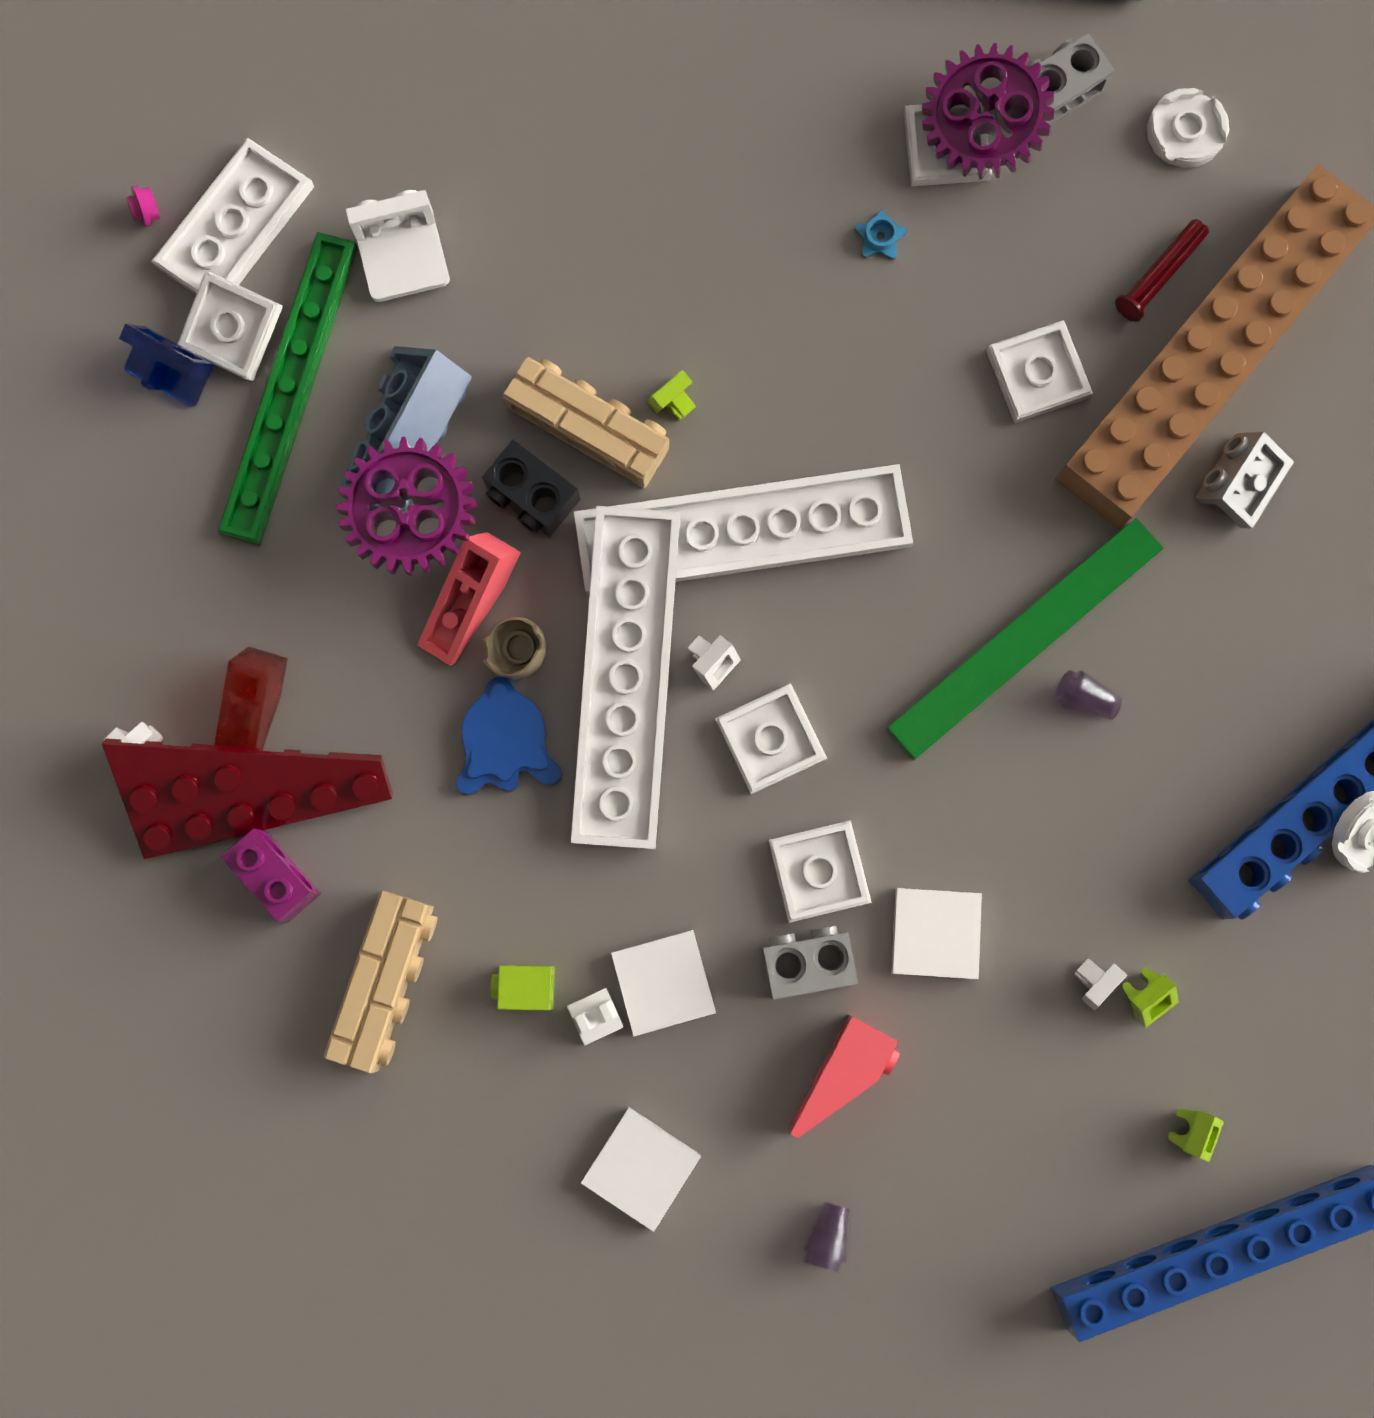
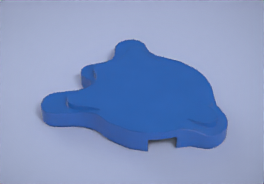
(502, 739)

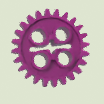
(1017, 89)
(407, 468)

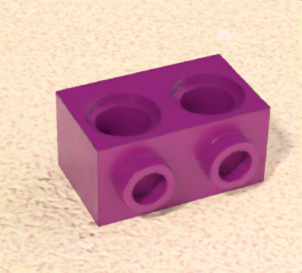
(270, 875)

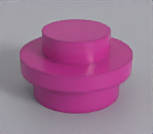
(142, 205)

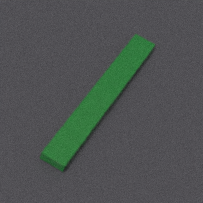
(287, 389)
(1024, 639)

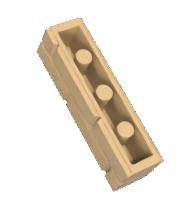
(586, 421)
(379, 982)

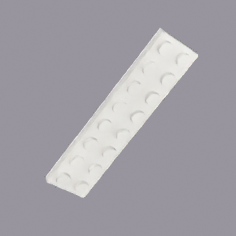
(777, 523)
(625, 677)

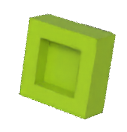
(674, 397)
(1154, 999)
(1201, 1136)

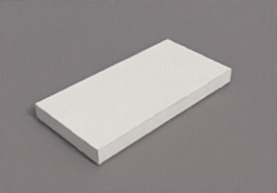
(234, 218)

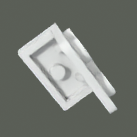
(399, 245)

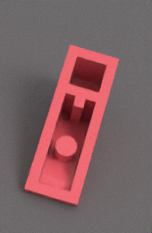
(468, 595)
(850, 1068)

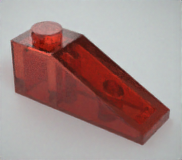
(250, 698)

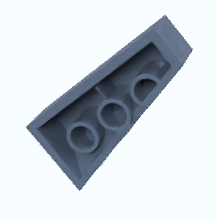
(414, 405)

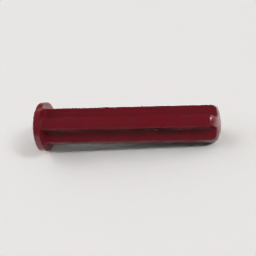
(1133, 303)

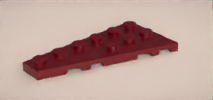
(222, 792)

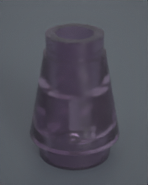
(1087, 696)
(828, 1238)

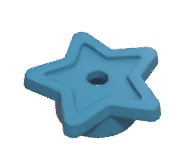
(880, 225)

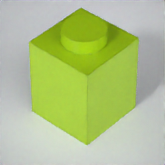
(523, 987)

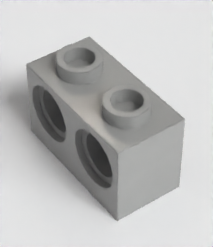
(1071, 86)
(810, 975)

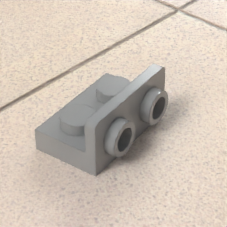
(1245, 477)

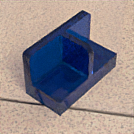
(165, 364)

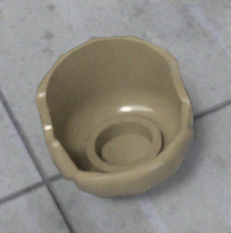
(514, 648)

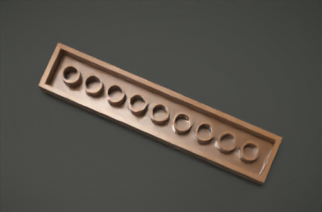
(1218, 347)

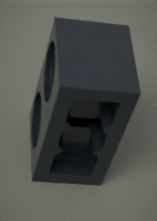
(537, 482)

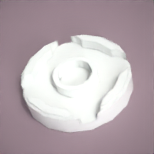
(1187, 128)
(1355, 835)

